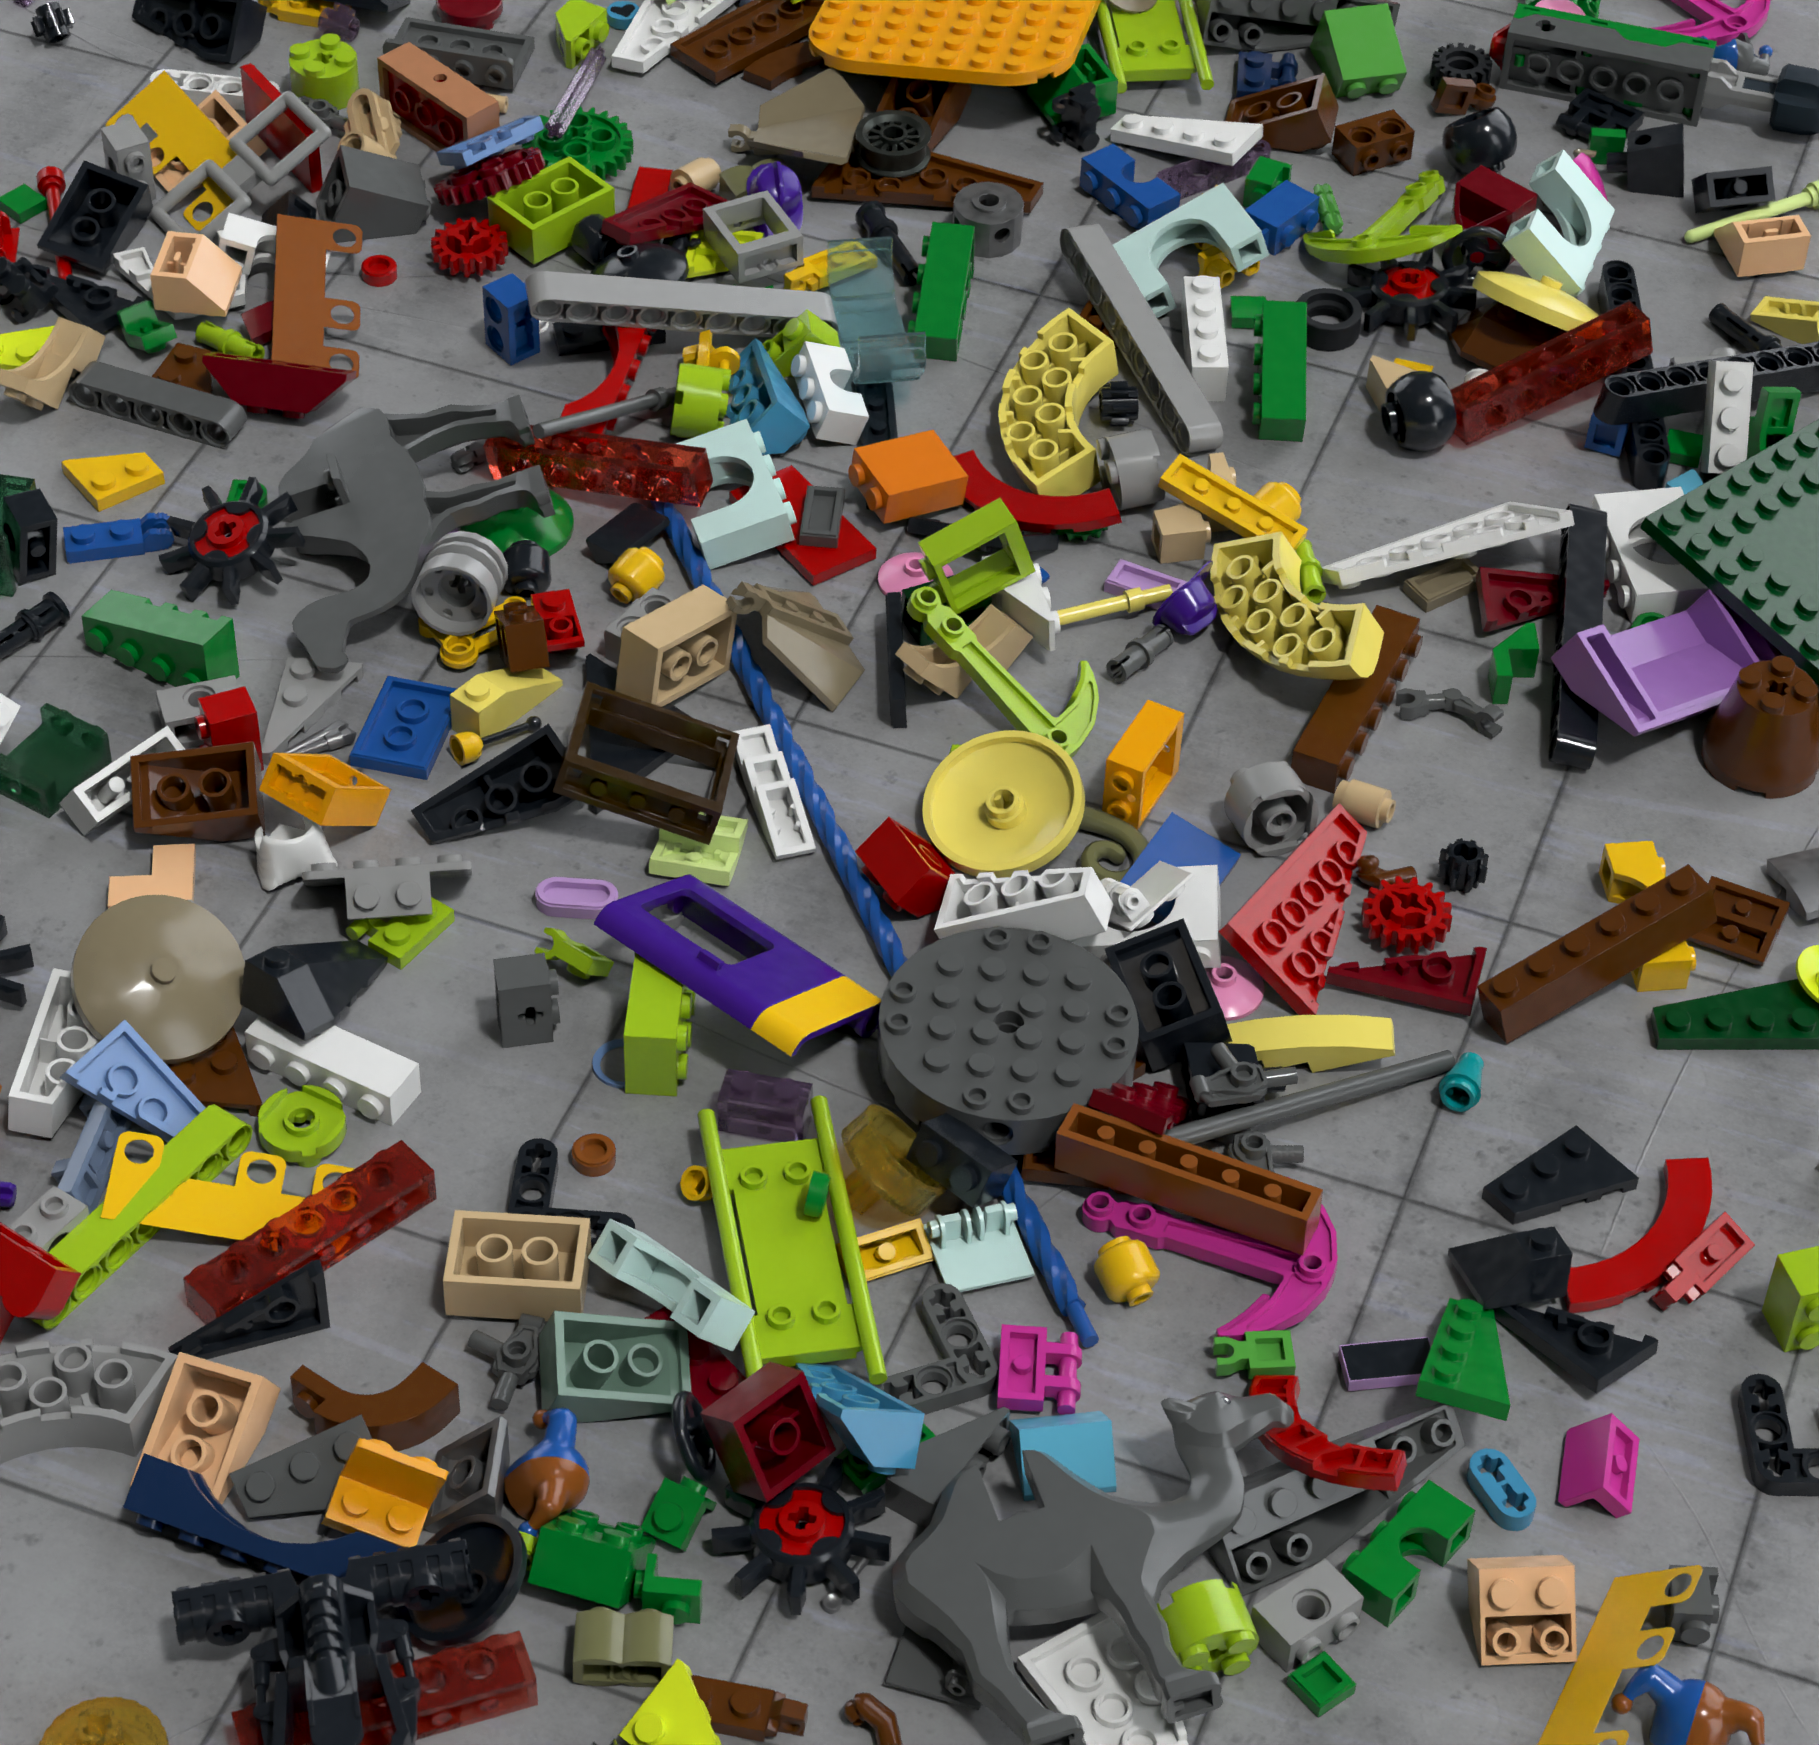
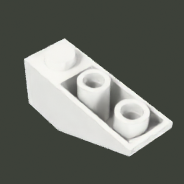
(1030, 608)

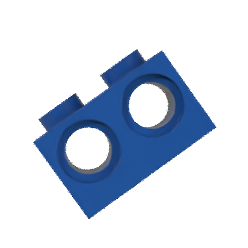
(508, 320)

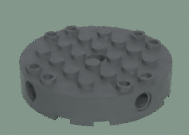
(1004, 1033)

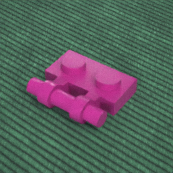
(1022, 1369)

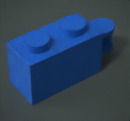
(1284, 215)

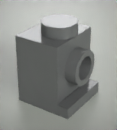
(1693, 1617)

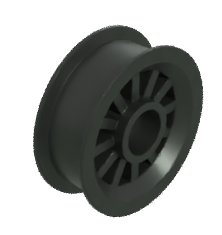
(893, 143)

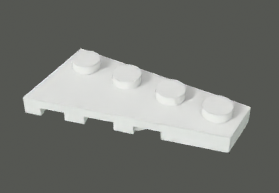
(1193, 138)

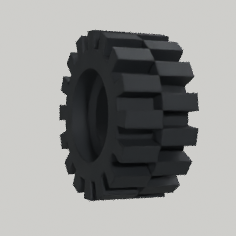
(1460, 63)

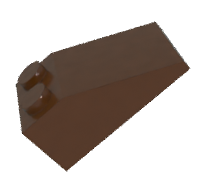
(932, 100)
(1292, 114)
(199, 792)

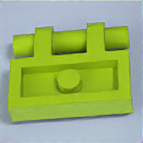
(403, 936)

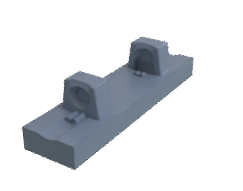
(92, 1159)

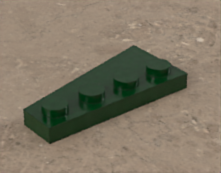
(1746, 1019)

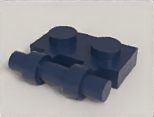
(1259, 73)

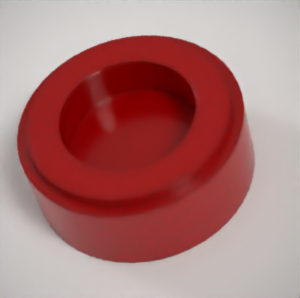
(379, 270)

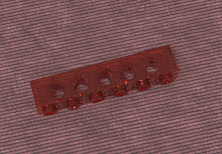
(1551, 371)
(609, 465)
(321, 1227)
(458, 1703)

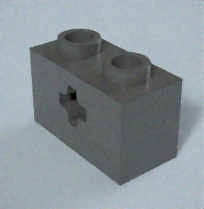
(525, 1000)

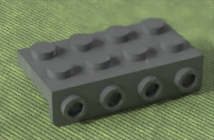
(471, 52)

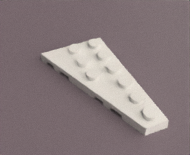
(658, 26)
(1454, 539)
(1100, 1682)

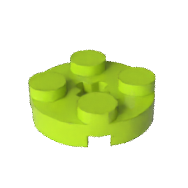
(305, 1144)

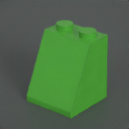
(1359, 51)

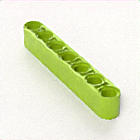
(103, 1245)

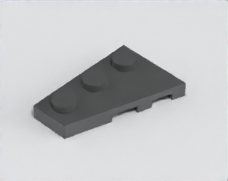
(299, 1475)

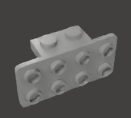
(387, 890)

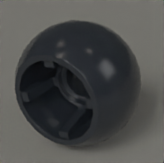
(1479, 140)
(1419, 411)

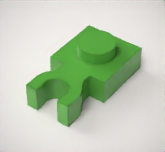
(1258, 1354)

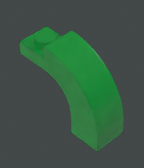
(1773, 418)

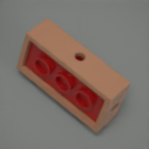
(433, 99)

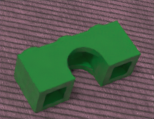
(1425, 1525)

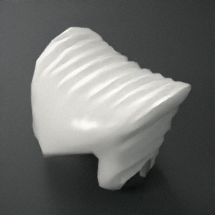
(290, 852)

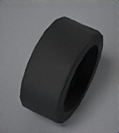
(1336, 304)

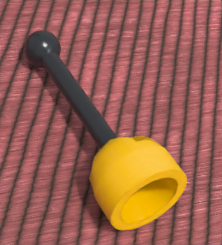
(468, 746)

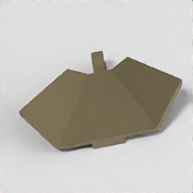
(806, 121)
(803, 638)

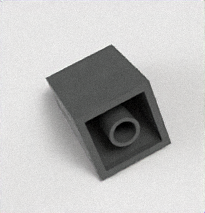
(373, 193)

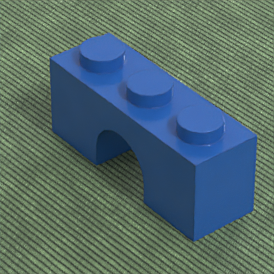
(1110, 179)

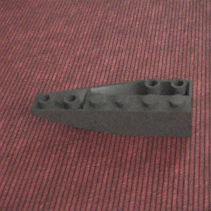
(1269, 23)
(1302, 1519)

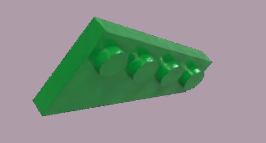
(1466, 1362)

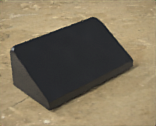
(627, 529)

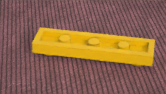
(1227, 502)

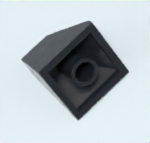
(1515, 1267)

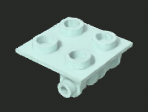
(978, 1247)

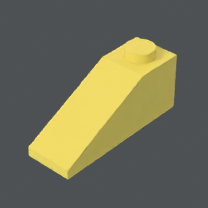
(499, 698)

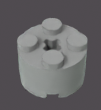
(1131, 468)
(1270, 807)

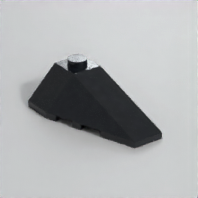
(209, 28)
(500, 792)
(308, 983)

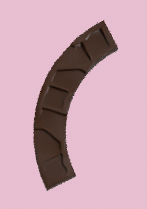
(781, 65)

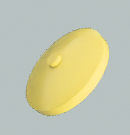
(1535, 298)
(1003, 803)

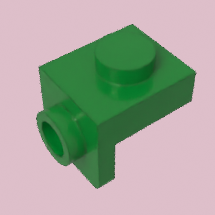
(143, 328)
(677, 1511)
(668, 1595)

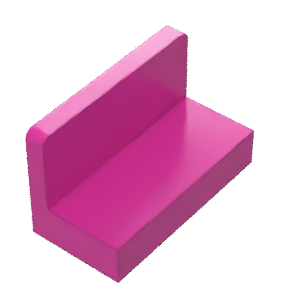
(1600, 1465)

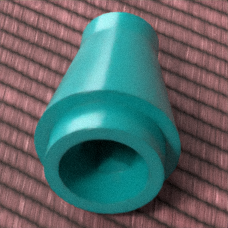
(1462, 1084)

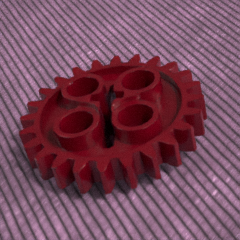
(489, 176)

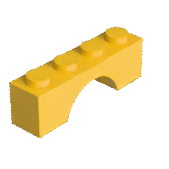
(1626, 871)

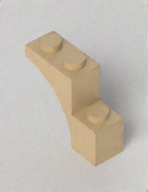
(48, 372)
(1183, 531)
(938, 672)

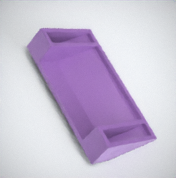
(1664, 666)

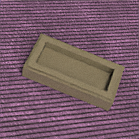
(1442, 584)

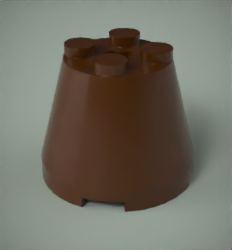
(1766, 731)

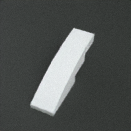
(773, 793)

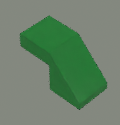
(1513, 659)

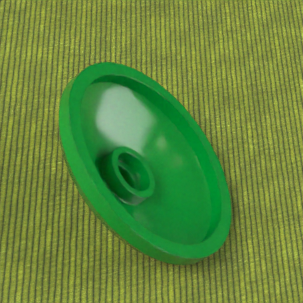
(526, 524)

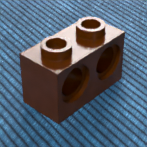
(1373, 142)
(521, 637)

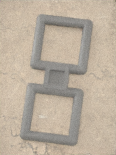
(246, 168)

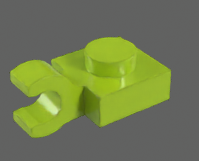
(580, 958)

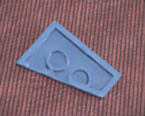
(490, 142)
(135, 1083)

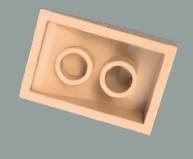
(225, 120)
(210, 1420)

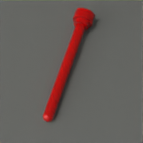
(52, 184)

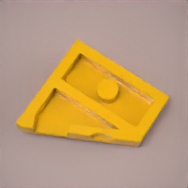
(113, 478)

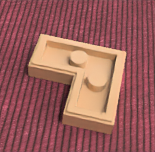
(171, 876)

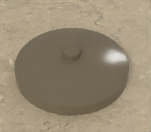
(161, 970)

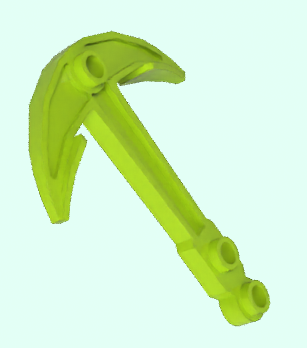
(1383, 237)
(999, 685)

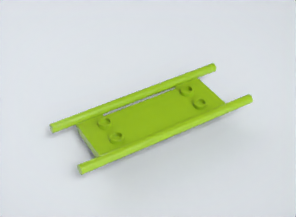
(1153, 44)
(789, 1254)

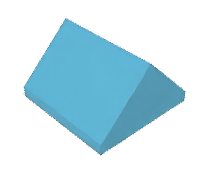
(1075, 1440)

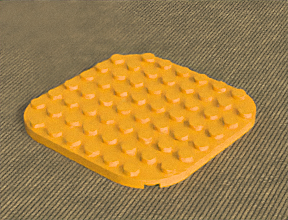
(953, 38)

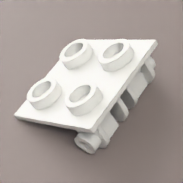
(1136, 904)

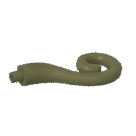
(1116, 829)

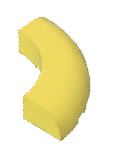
(1045, 404)
(1271, 618)

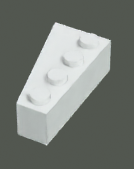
(1059, 902)
(57, 1041)

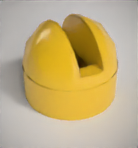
(693, 1180)

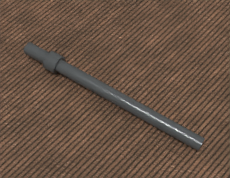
(654, 400)

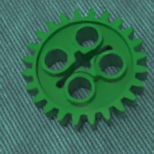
(591, 140)

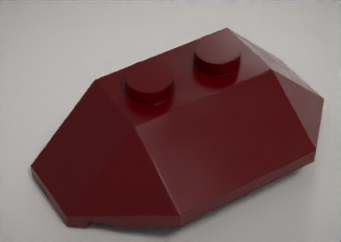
(276, 384)

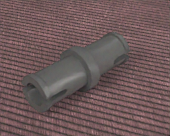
(1139, 653)

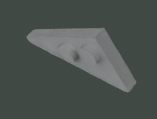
(302, 700)

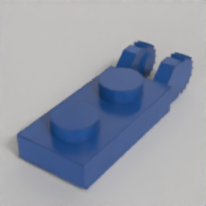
(117, 538)

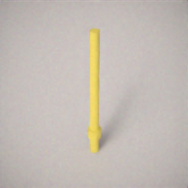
(1131, 600)

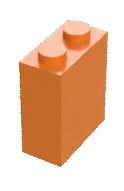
(908, 476)

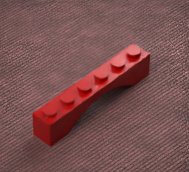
(625, 347)

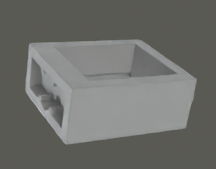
(747, 259)

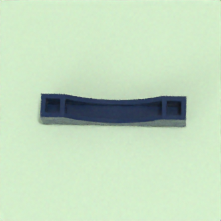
(184, 1500)

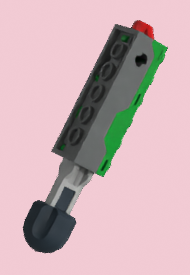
(1644, 68)

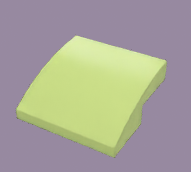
(709, 863)

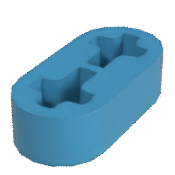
(1507, 1486)

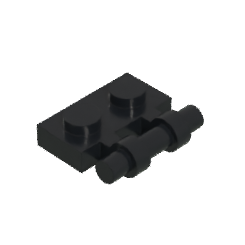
(1598, 111)

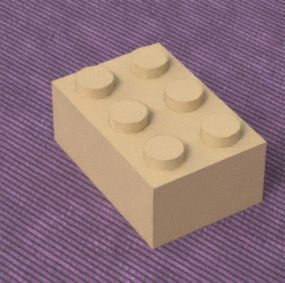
(676, 647)
(516, 1265)

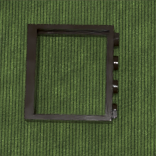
(636, 795)

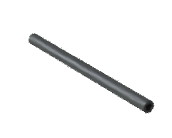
(1313, 1098)

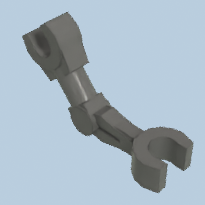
(1417, 704)

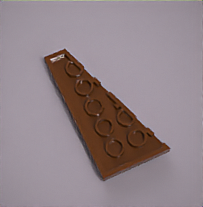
(930, 187)

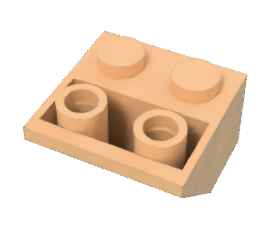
(1764, 245)
(193, 276)
(1523, 1609)

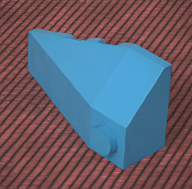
(766, 401)
(866, 1418)

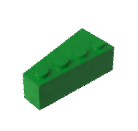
(944, 288)
(1281, 371)
(162, 639)

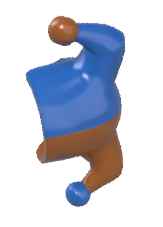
(550, 1474)
(1690, 1710)

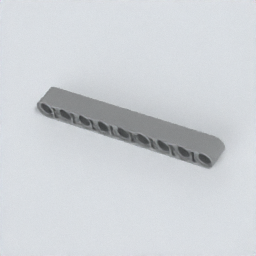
(670, 304)
(1141, 339)

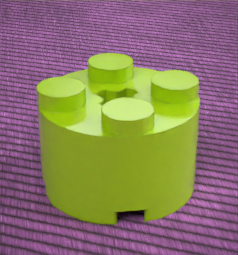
(324, 70)
(699, 400)
(1211, 1627)

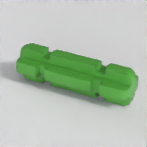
(1328, 208)

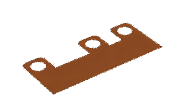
(299, 291)

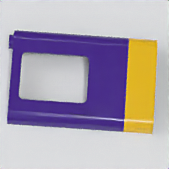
(774, 992)

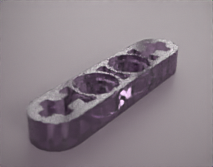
(1183, 181)

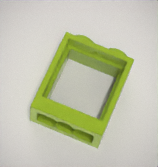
(989, 574)

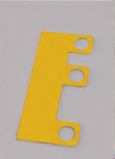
(181, 133)
(205, 1205)
(1609, 1650)

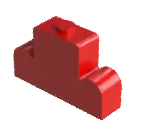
(31, 1280)

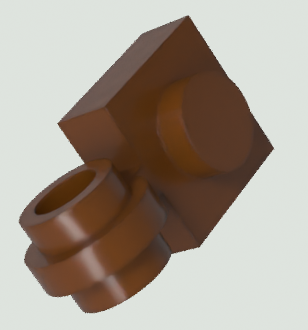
(1457, 94)

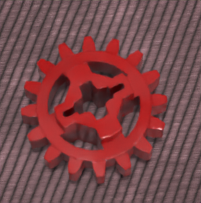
(469, 246)
(1406, 915)

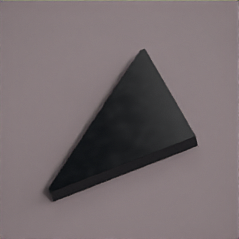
(616, 749)

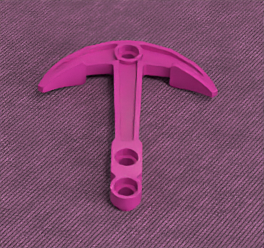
(1719, 20)
(1301, 1279)

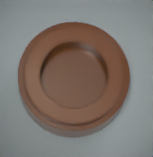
(593, 1155)

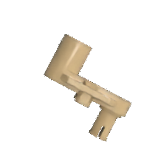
(371, 124)

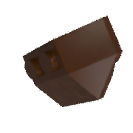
(1499, 334)

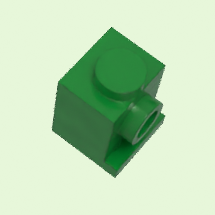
(1263, 178)

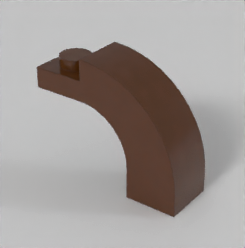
(399, 1416)

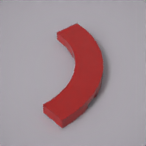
(1036, 511)
(1641, 1265)
(1312, 1454)

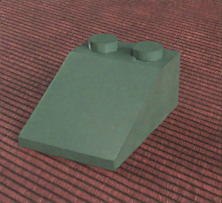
(612, 1365)

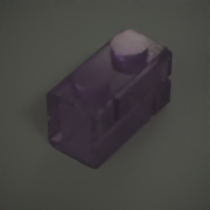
(764, 1106)

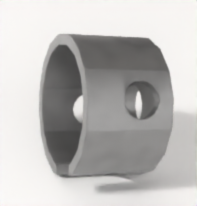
(989, 209)

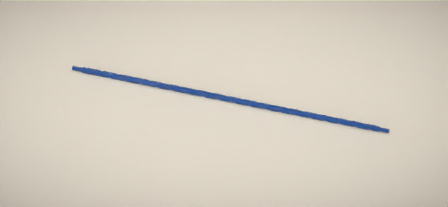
(867, 904)

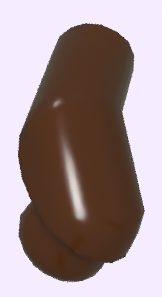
(1371, 874)
(883, 1720)

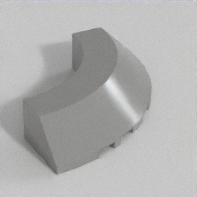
(80, 1396)

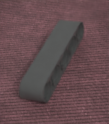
(157, 404)

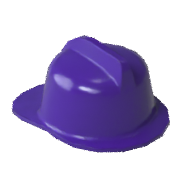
(784, 188)
(1189, 607)

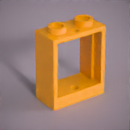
(1141, 764)
(324, 790)

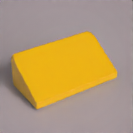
(892, 1250)

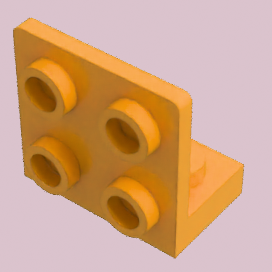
(384, 1493)

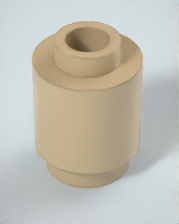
(701, 172)
(1365, 802)

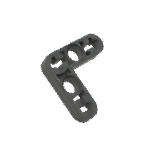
(954, 1368)

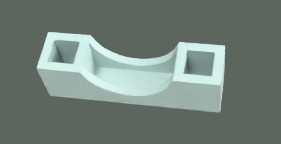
(657, 1272)

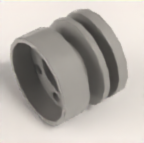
(460, 583)

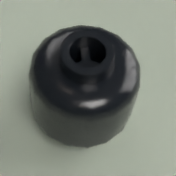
(589, 240)
(527, 569)

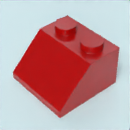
(905, 868)

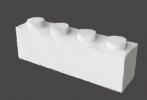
(1205, 335)
(350, 1067)

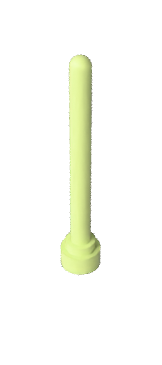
(1808, 198)

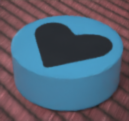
(621, 14)

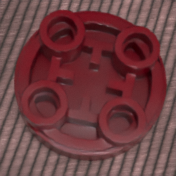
(470, 13)

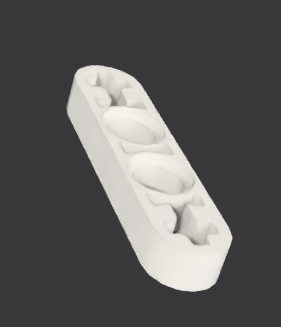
(223, 84)

